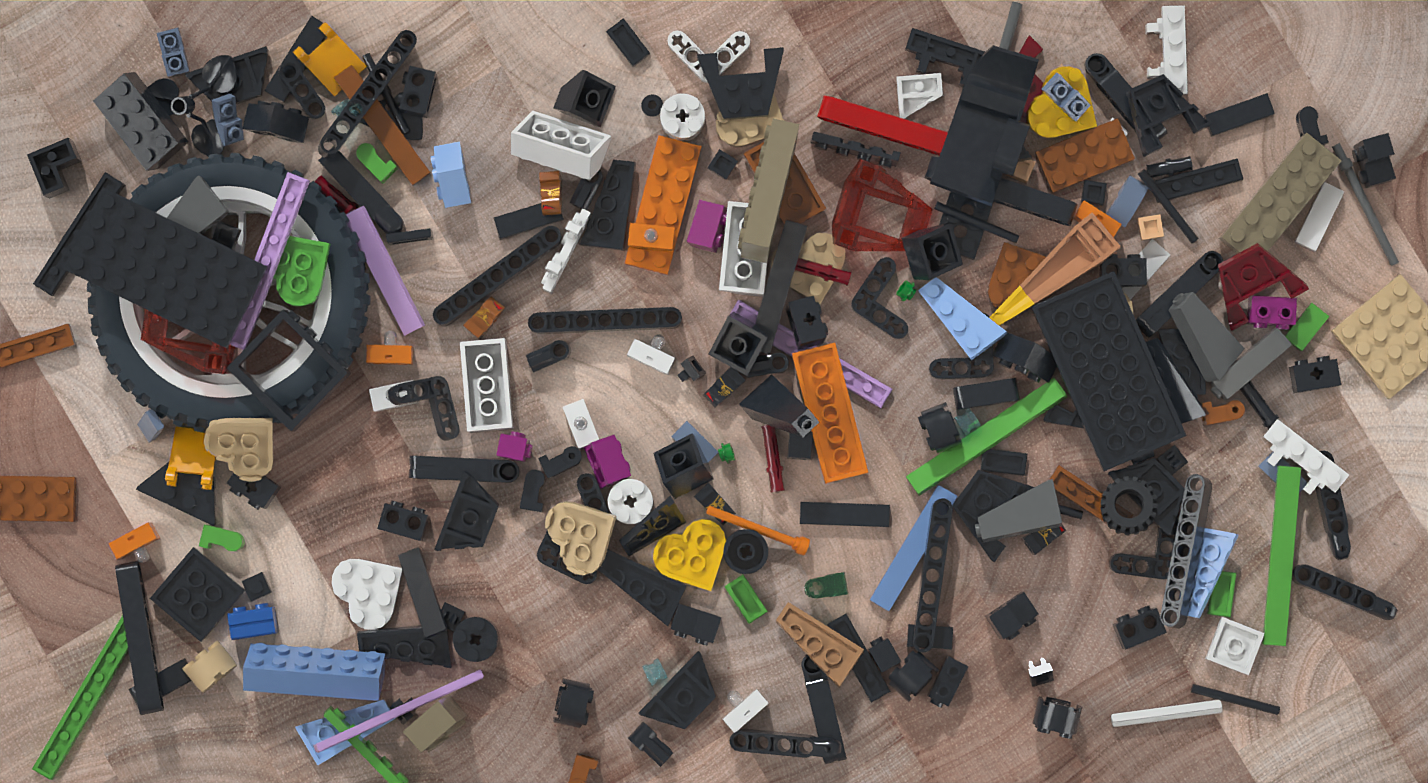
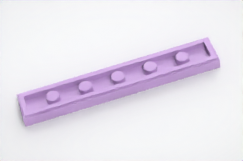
(385, 271)

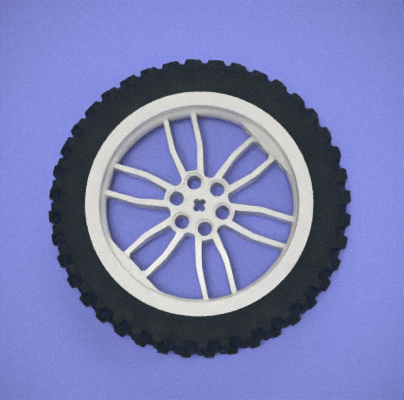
(337, 318)

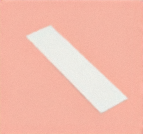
(1155, 258)

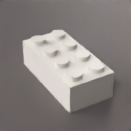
(486, 385)

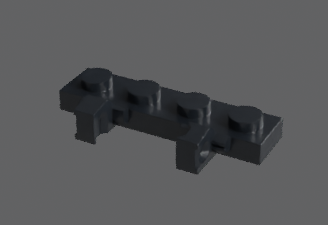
(932, 48)

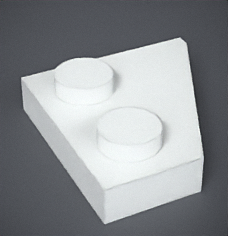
(917, 91)

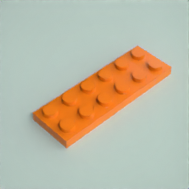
(665, 198)
(829, 401)

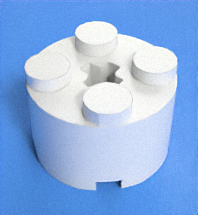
(682, 104)
(618, 496)

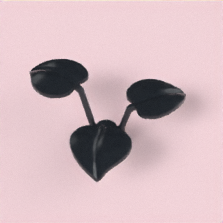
(222, 76)

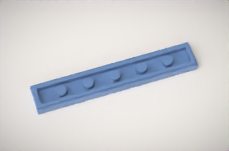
(910, 552)

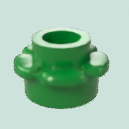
(906, 290)
(726, 453)

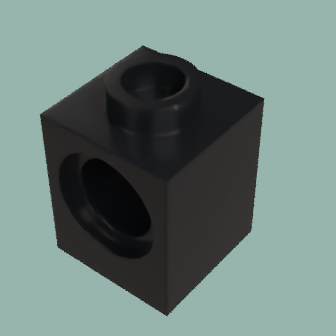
(883, 654)

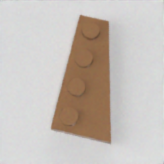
(827, 648)

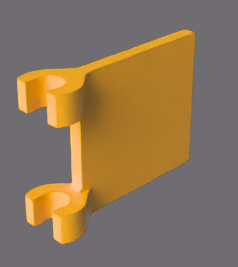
(330, 59)
(190, 457)

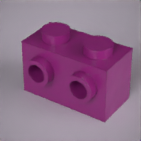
(708, 226)
(1272, 311)
(514, 447)
(607, 461)

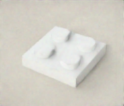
(1234, 646)

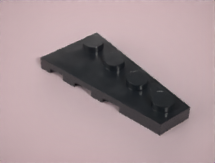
(855, 148)
(611, 214)
(1182, 397)
(649, 588)
(407, 645)

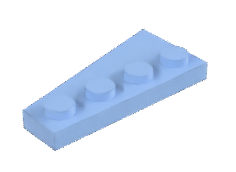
(964, 321)
(1213, 556)
(322, 729)

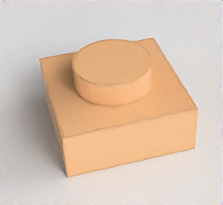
(1023, 170)
(1150, 227)

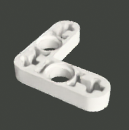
(722, 67)

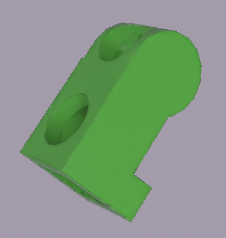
(368, 156)
(229, 539)

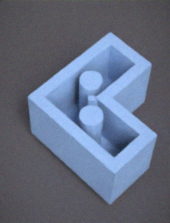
(450, 173)

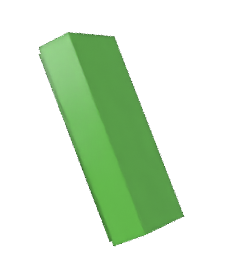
(1306, 326)
(1222, 595)
(746, 599)

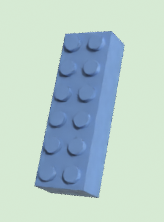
(314, 671)

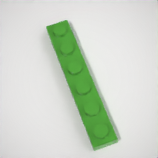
(365, 748)

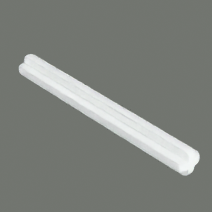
(1166, 713)

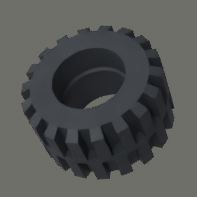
(1129, 486)

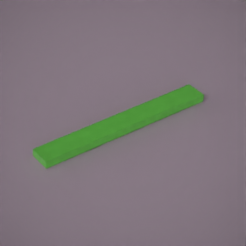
(986, 436)
(1281, 555)
(83, 703)

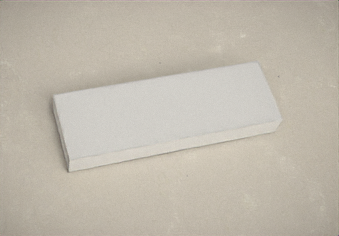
(1319, 216)

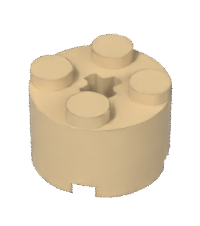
(210, 667)

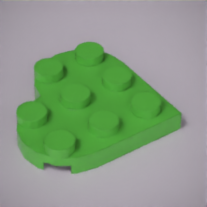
(301, 270)

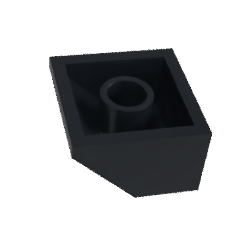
(932, 251)
(738, 343)
(683, 466)

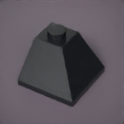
(585, 98)

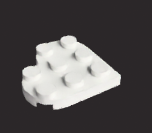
(368, 589)

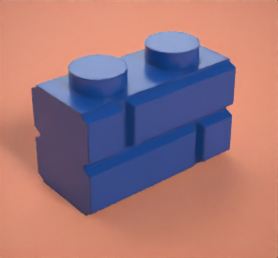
(252, 623)

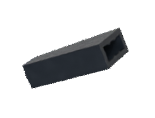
(778, 407)

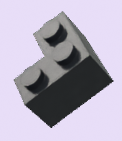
(276, 121)
(1374, 160)
(50, 162)
(1025, 357)
(1011, 615)
(696, 624)

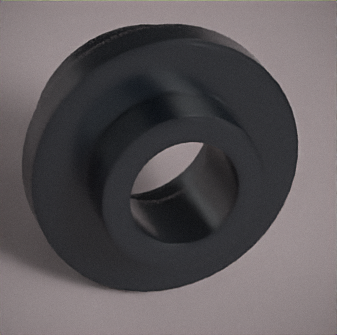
(651, 112)

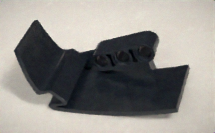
(986, 126)

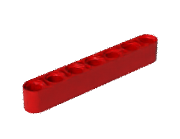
(882, 125)

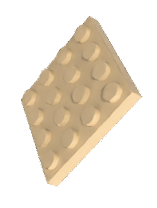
(1388, 336)

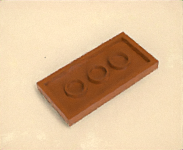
(1084, 155)
(800, 197)
(37, 498)

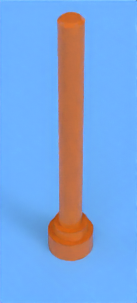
(799, 544)

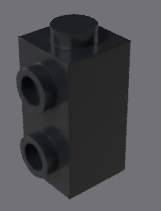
(947, 682)

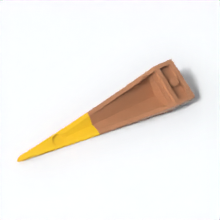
(1074, 256)

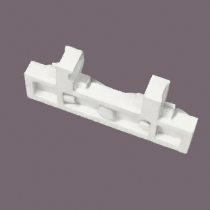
(1173, 35)
(569, 241)
(1320, 468)

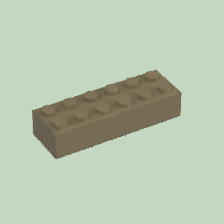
(768, 190)
(1281, 196)
(436, 724)

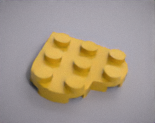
(1050, 120)
(693, 555)

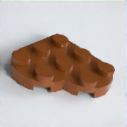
(1010, 272)

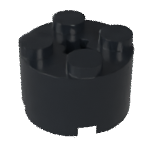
(940, 428)
(757, 546)
(463, 636)
(913, 675)
(572, 703)
(1056, 716)

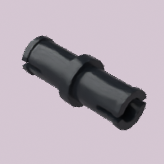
(1169, 167)

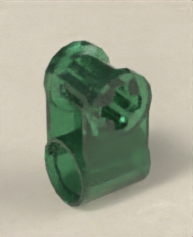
(831, 586)

